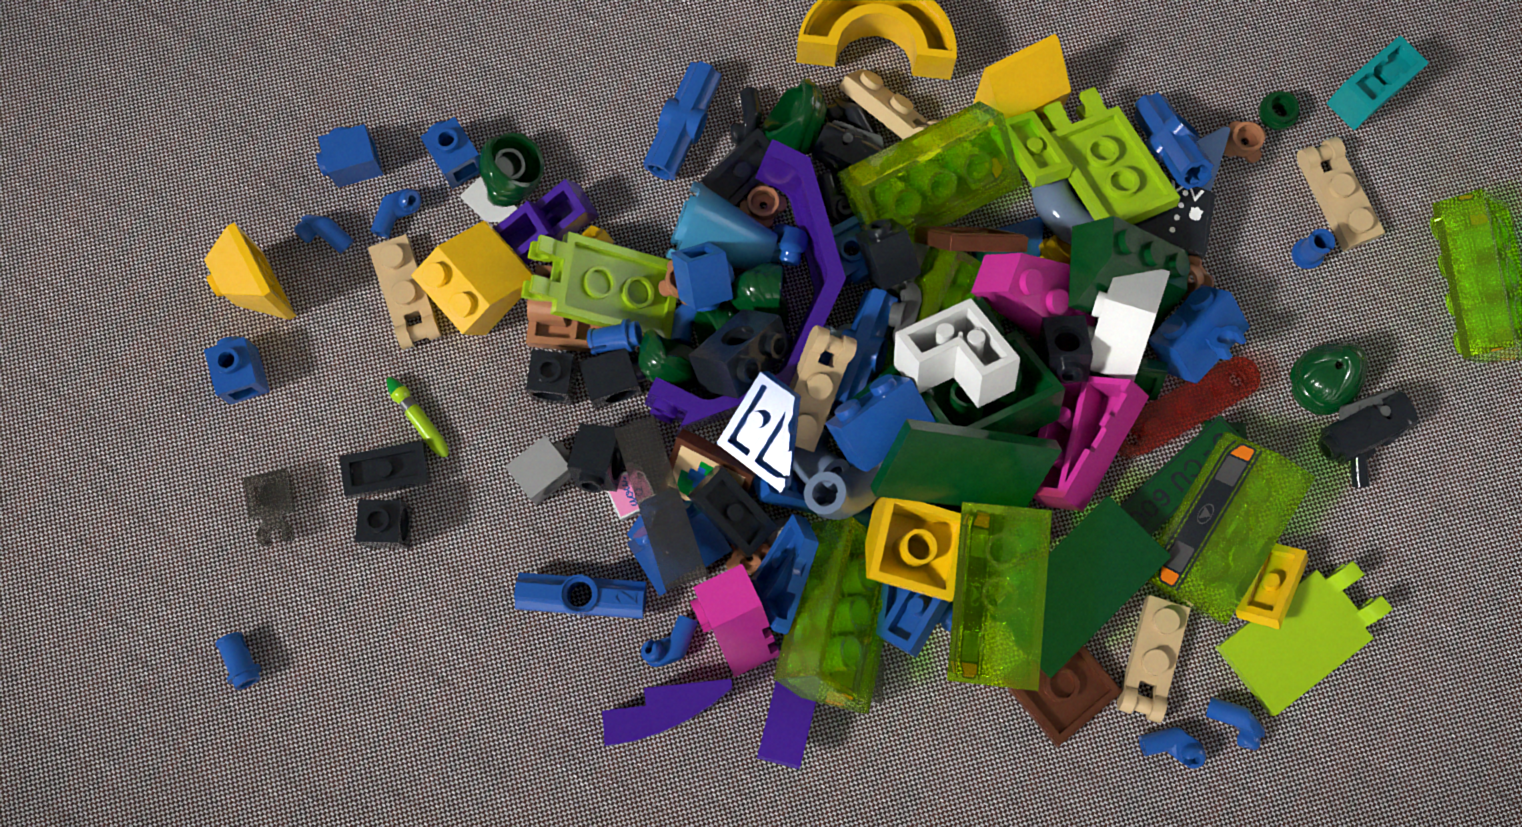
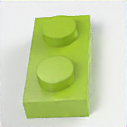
(1036, 150)

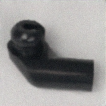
(751, 115)

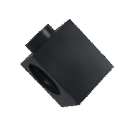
(888, 253)
(1066, 347)
(552, 377)
(612, 378)
(596, 459)
(383, 524)

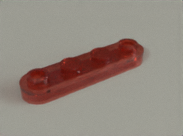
(1191, 405)

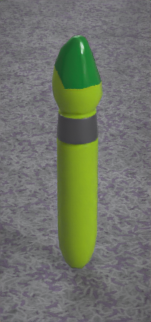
(401, 395)

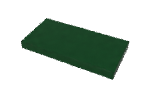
(963, 465)
(1093, 578)

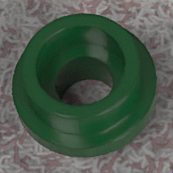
(1286, 104)

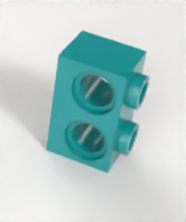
(1377, 82)

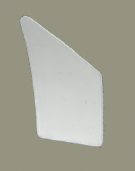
(476, 198)

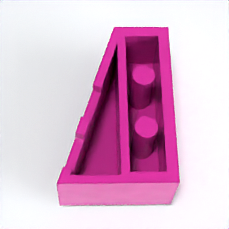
(1026, 289)
(1090, 432)
(737, 619)

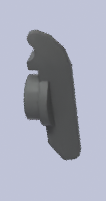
(906, 312)

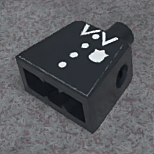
(1186, 224)

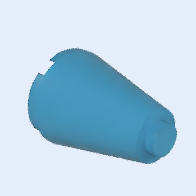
(717, 221)

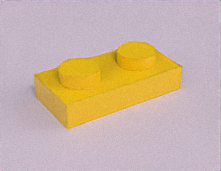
(1273, 587)

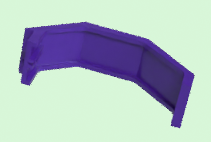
(795, 177)

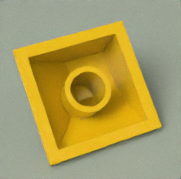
(245, 275)
(913, 546)

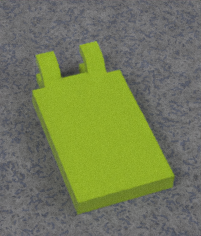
(1109, 162)
(601, 283)
(1314, 639)

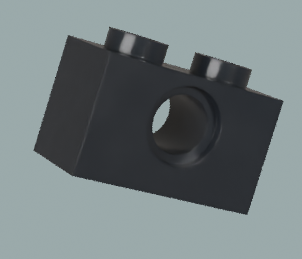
(739, 352)

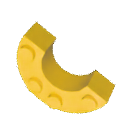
(914, 25)

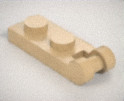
(889, 108)
(1340, 194)
(405, 298)
(819, 382)
(1153, 657)

